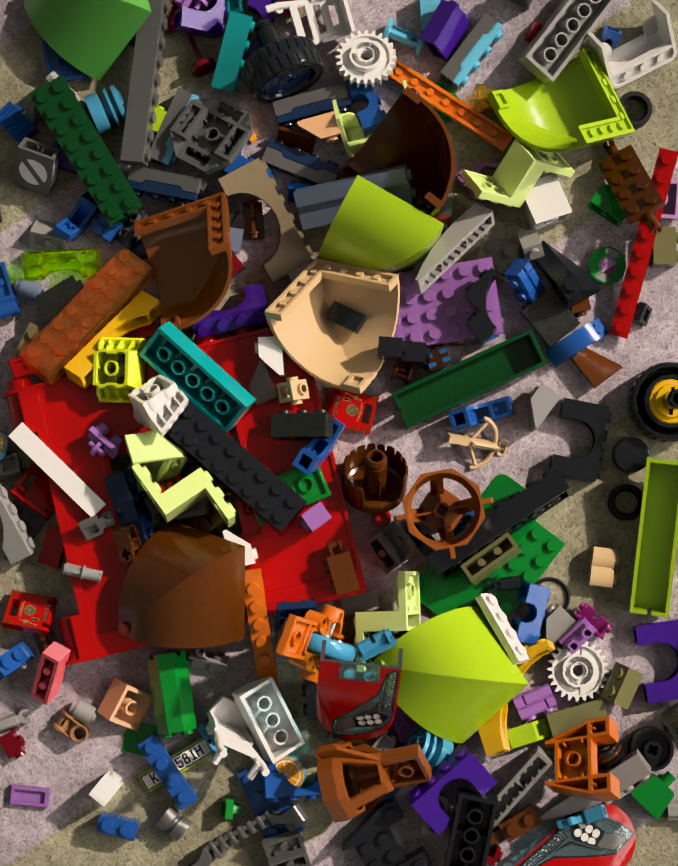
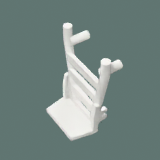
(332, 32)
(232, 731)

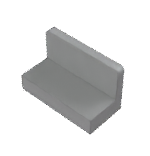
(43, 238)

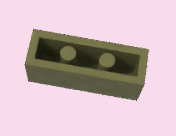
(491, 558)
(571, 716)

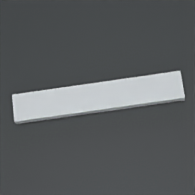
(57, 470)

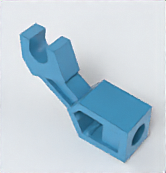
(587, 816)

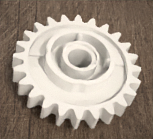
(361, 71)
(587, 681)

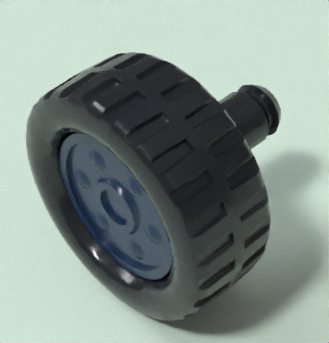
(281, 65)

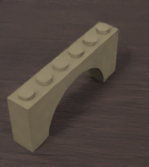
(291, 250)

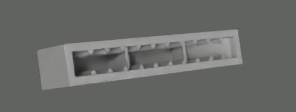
(454, 243)
(628, 771)
(521, 781)

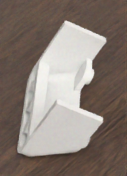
(641, 54)

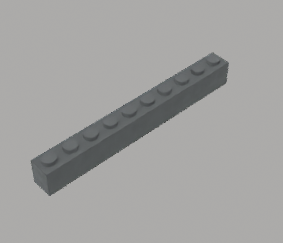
(144, 85)

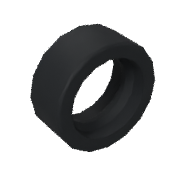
(635, 95)
(611, 502)

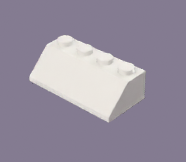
(268, 719)

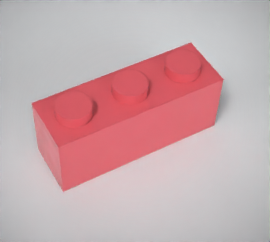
(50, 672)

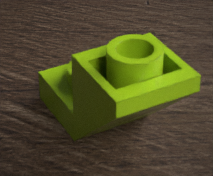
(528, 733)

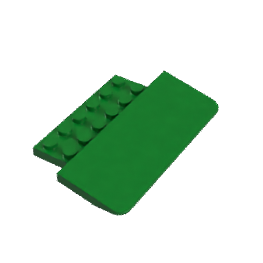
(457, 591)

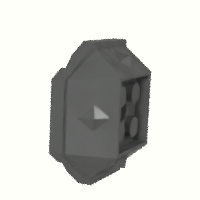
(206, 120)

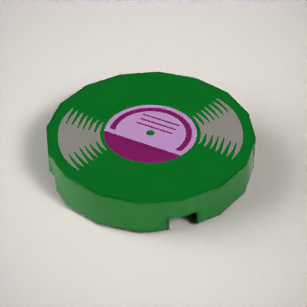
(607, 265)

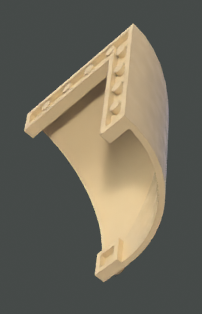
(322, 347)

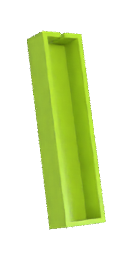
(656, 539)

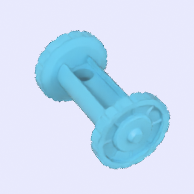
(403, 36)

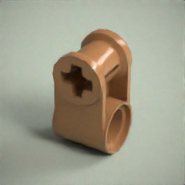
(70, 726)

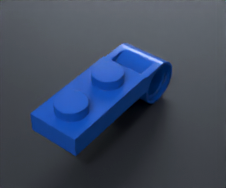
(8, 302)
(14, 659)

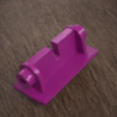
(599, 623)

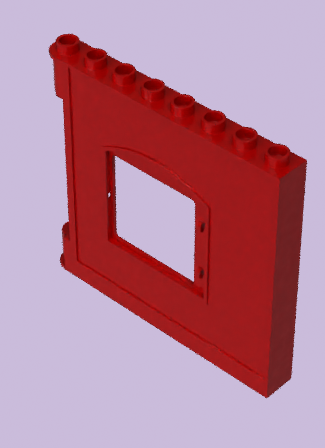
(289, 562)

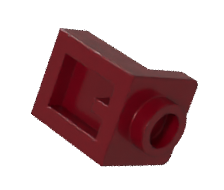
(495, 857)

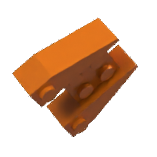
(577, 761)

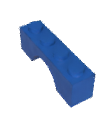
(167, 771)
(277, 785)

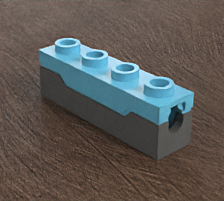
(471, 51)
(162, 147)

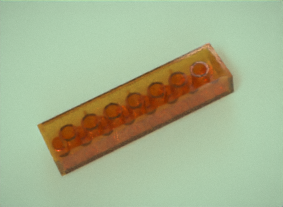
(86, 315)

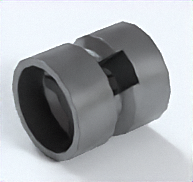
(173, 823)

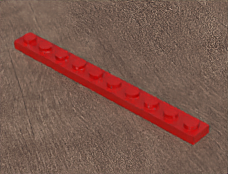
(642, 250)

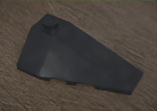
(566, 277)

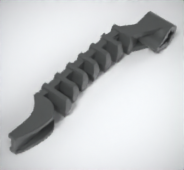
(292, 818)

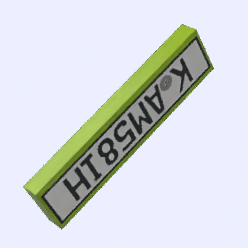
(183, 760)

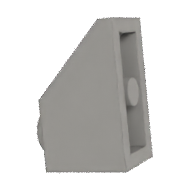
(556, 622)

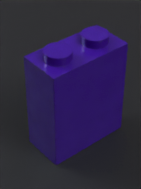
(445, 29)

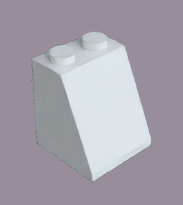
(546, 202)

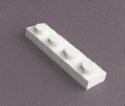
(502, 628)

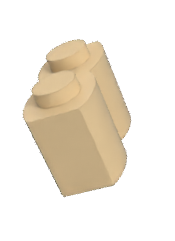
(602, 567)

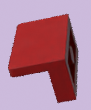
(52, 548)

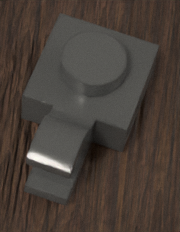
(94, 527)

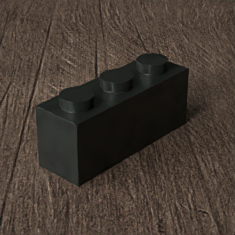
(302, 425)

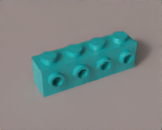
(232, 51)

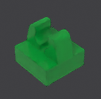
(228, 807)

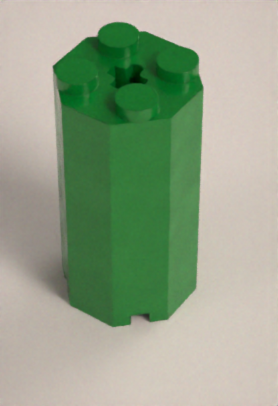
(172, 693)

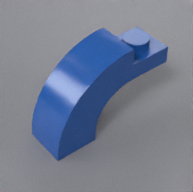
(78, 220)
(576, 342)
(473, 415)
(317, 450)

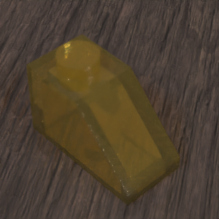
(480, 98)

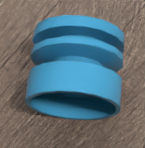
(106, 108)
(434, 748)

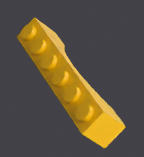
(138, 313)

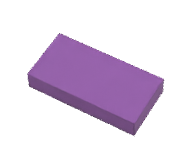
(29, 796)

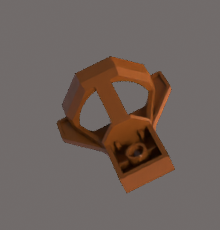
(443, 510)
(359, 776)

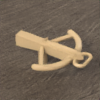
(465, 440)

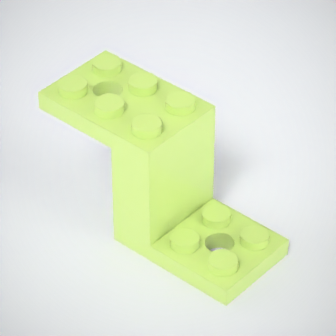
(516, 175)
(185, 494)
(403, 620)

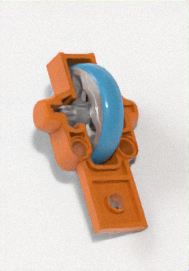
(308, 634)

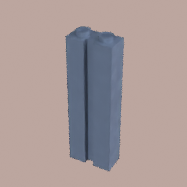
(322, 201)

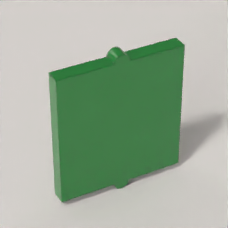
(133, 737)

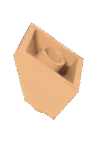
(322, 127)
(125, 704)

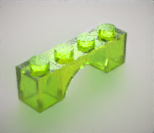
(40, 264)

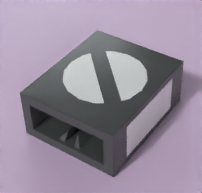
(36, 166)

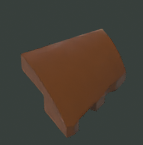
(595, 366)

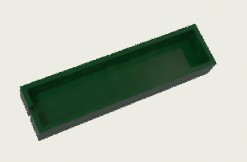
(86, 151)
(468, 379)

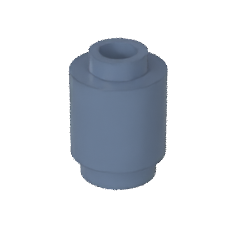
(28, 289)

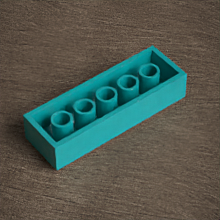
(197, 376)

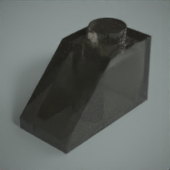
(262, 386)

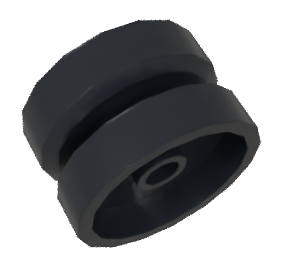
(662, 746)

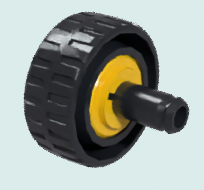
(655, 402)

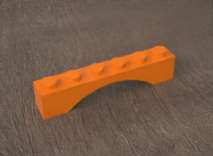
(259, 625)

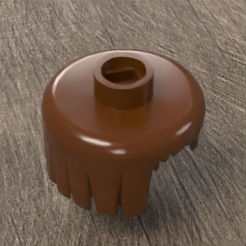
(374, 478)

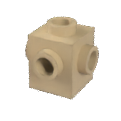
(293, 391)

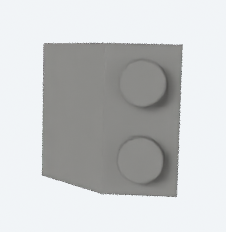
(540, 404)

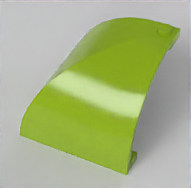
(566, 113)
(379, 231)
(453, 673)

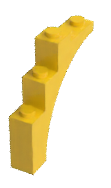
(494, 731)

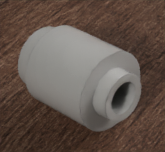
(83, 712)

